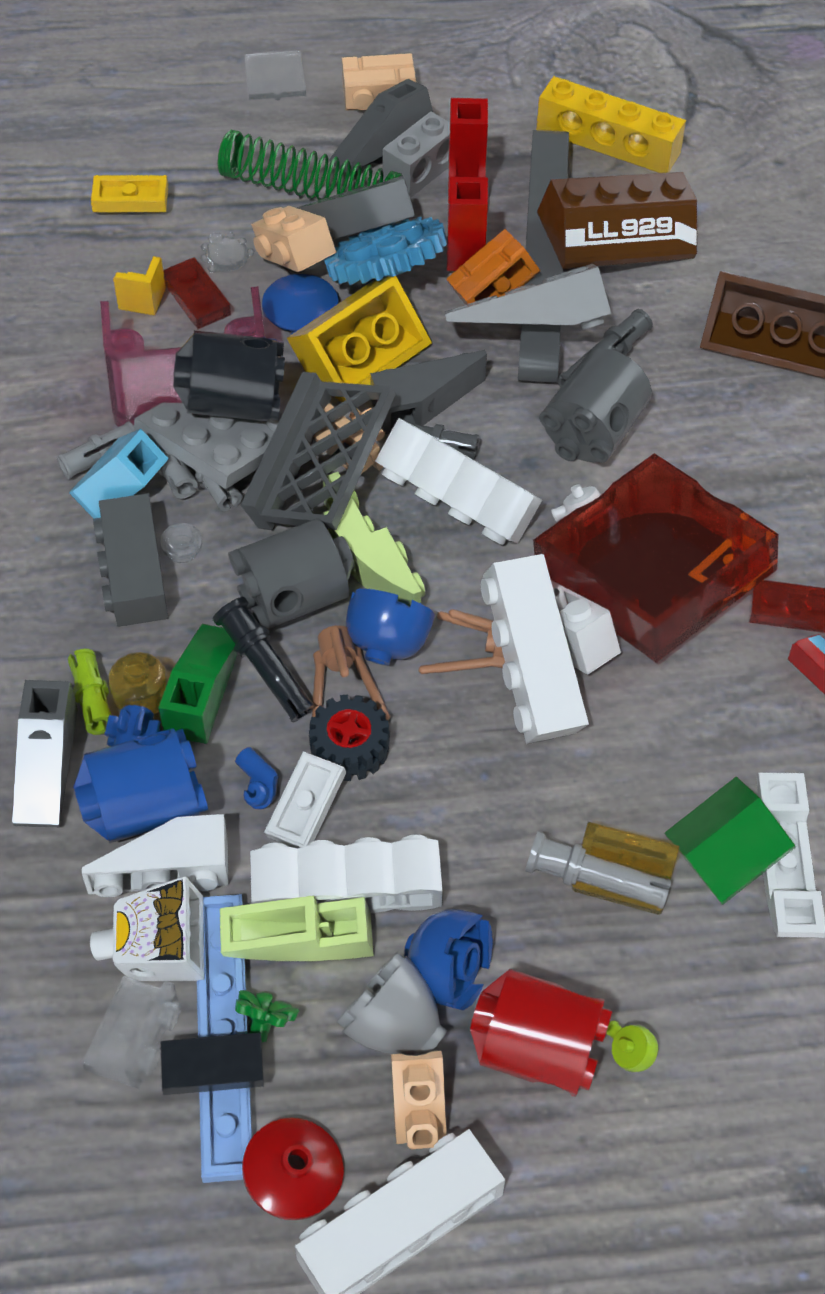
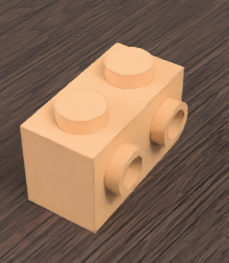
(293, 238)

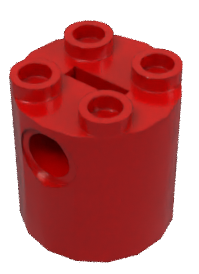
(538, 1031)

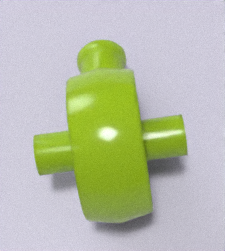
(632, 1046)

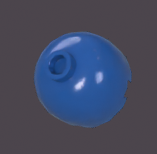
(387, 626)
(449, 954)

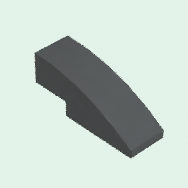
(364, 207)

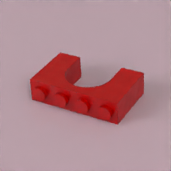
(467, 180)

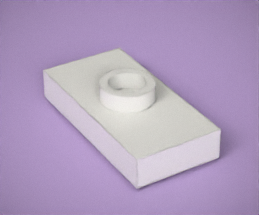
(305, 801)

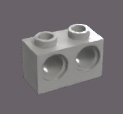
(419, 152)

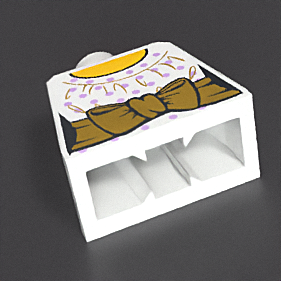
(156, 934)

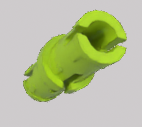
(90, 690)

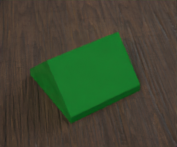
(730, 839)

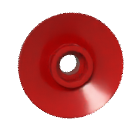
(286, 1190)

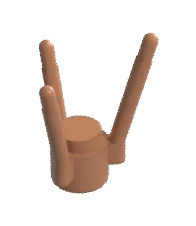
(473, 622)
(339, 654)

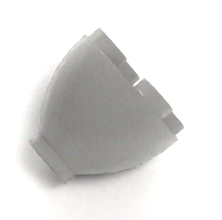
(398, 1014)

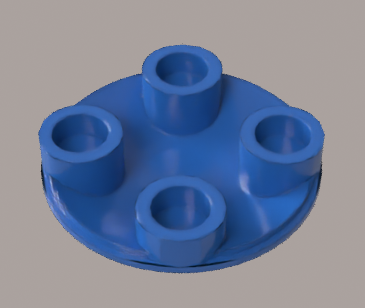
(297, 300)

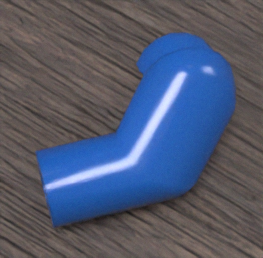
(262, 781)

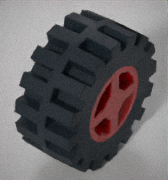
(346, 720)

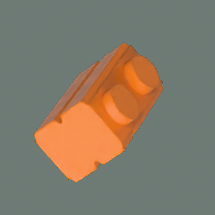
(494, 270)

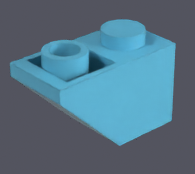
(120, 471)

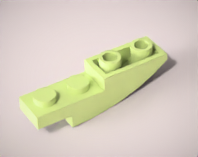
(377, 558)

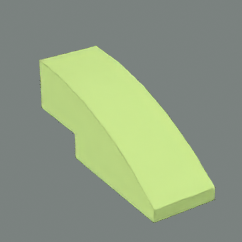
(297, 930)

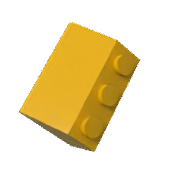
(361, 335)

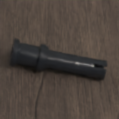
(253, 643)

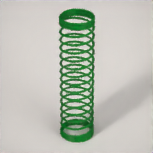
(229, 169)

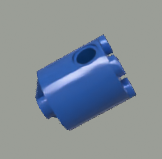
(139, 785)

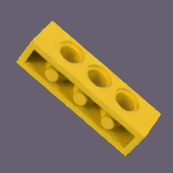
(611, 125)

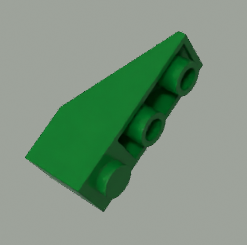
(198, 684)

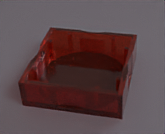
(659, 555)

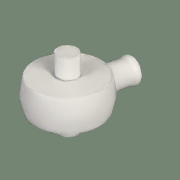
(578, 498)

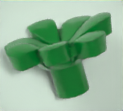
(264, 1012)

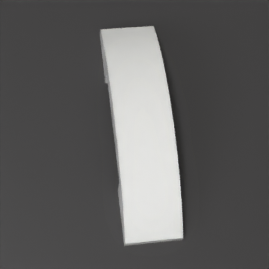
(790, 883)

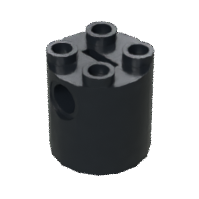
(230, 375)

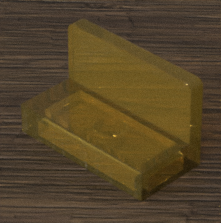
(630, 851)

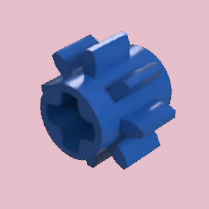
(131, 724)

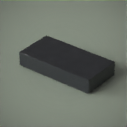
(212, 1063)

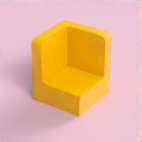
(141, 291)

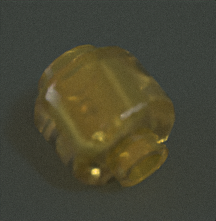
(138, 681)

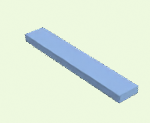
(223, 1113)

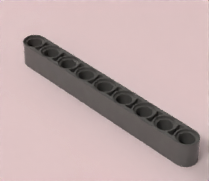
(541, 342)

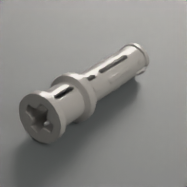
(575, 865)

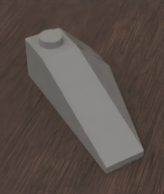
(560, 300)

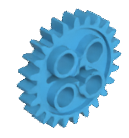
(386, 250)

